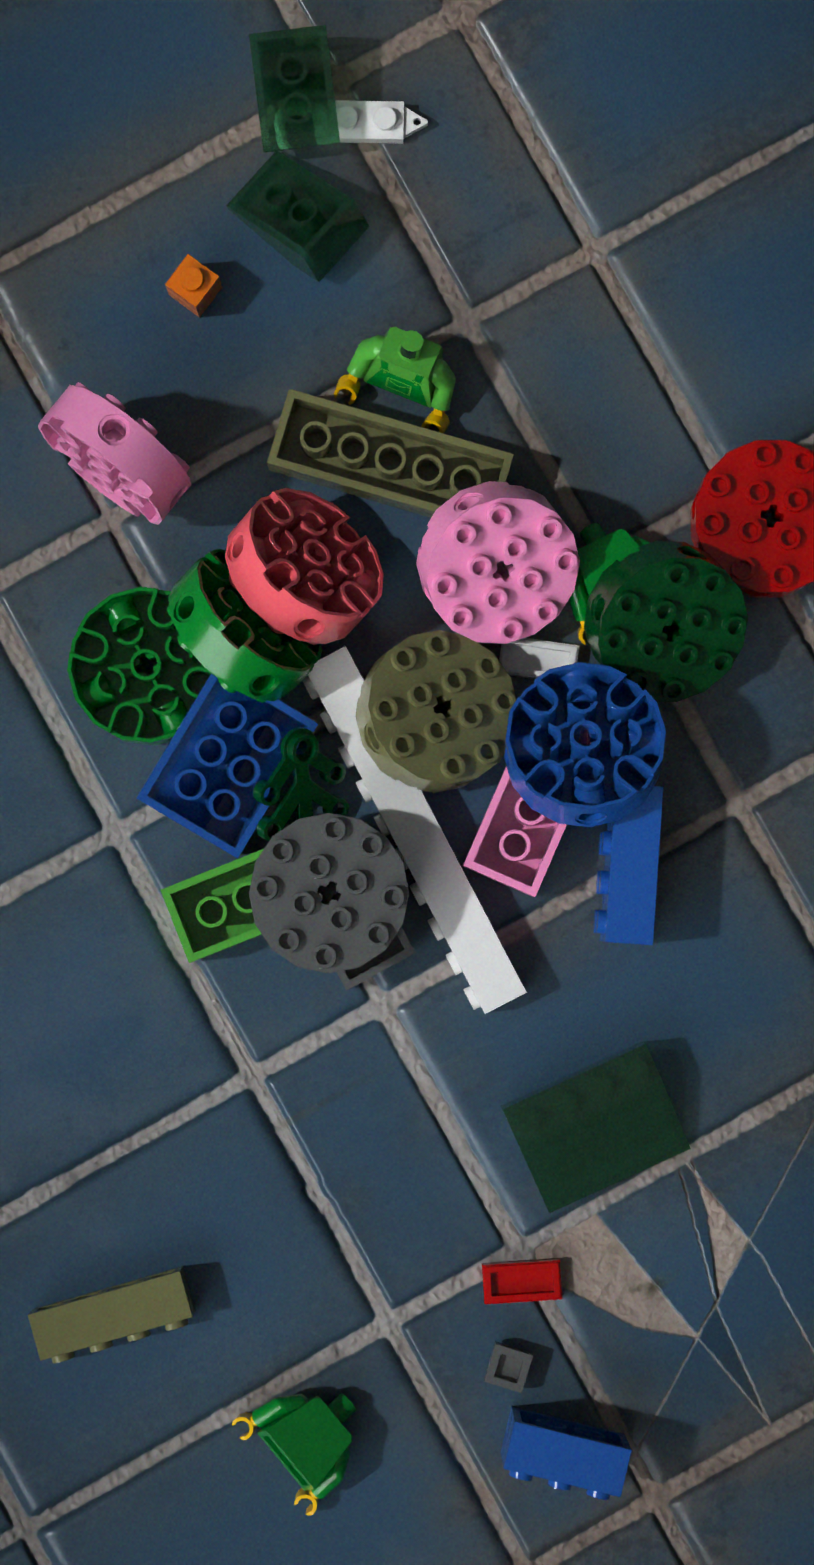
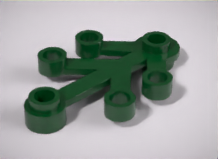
(303, 789)

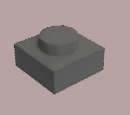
(508, 1367)

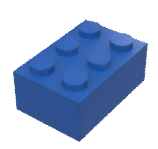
(565, 1453)

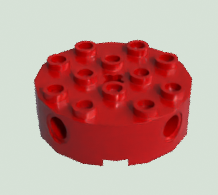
(729, 524)

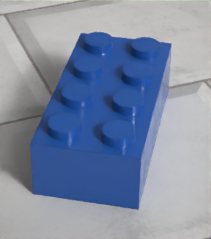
(630, 874)

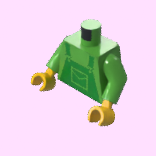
(404, 366)

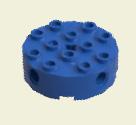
(590, 781)

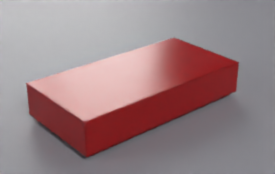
(522, 1281)

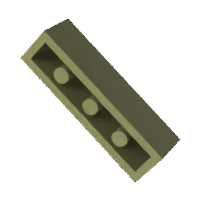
(111, 1314)

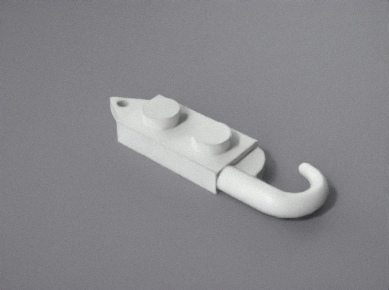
(376, 121)

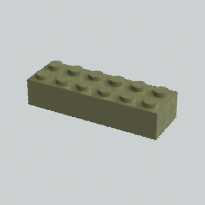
(378, 455)

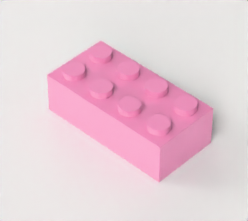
(513, 841)

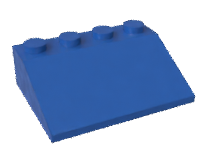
(217, 760)

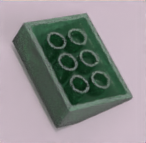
(596, 1126)

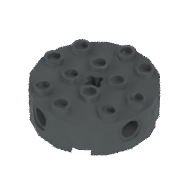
(291, 908)

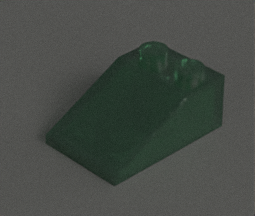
(294, 88)
(299, 215)

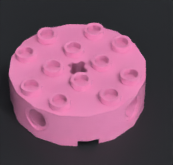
(115, 452)
(497, 562)

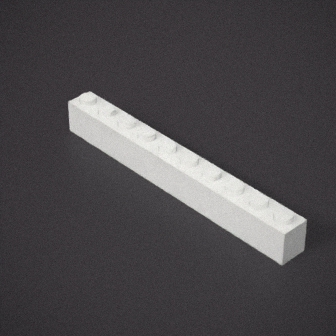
(420, 845)

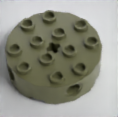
(399, 717)

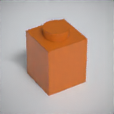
(193, 285)

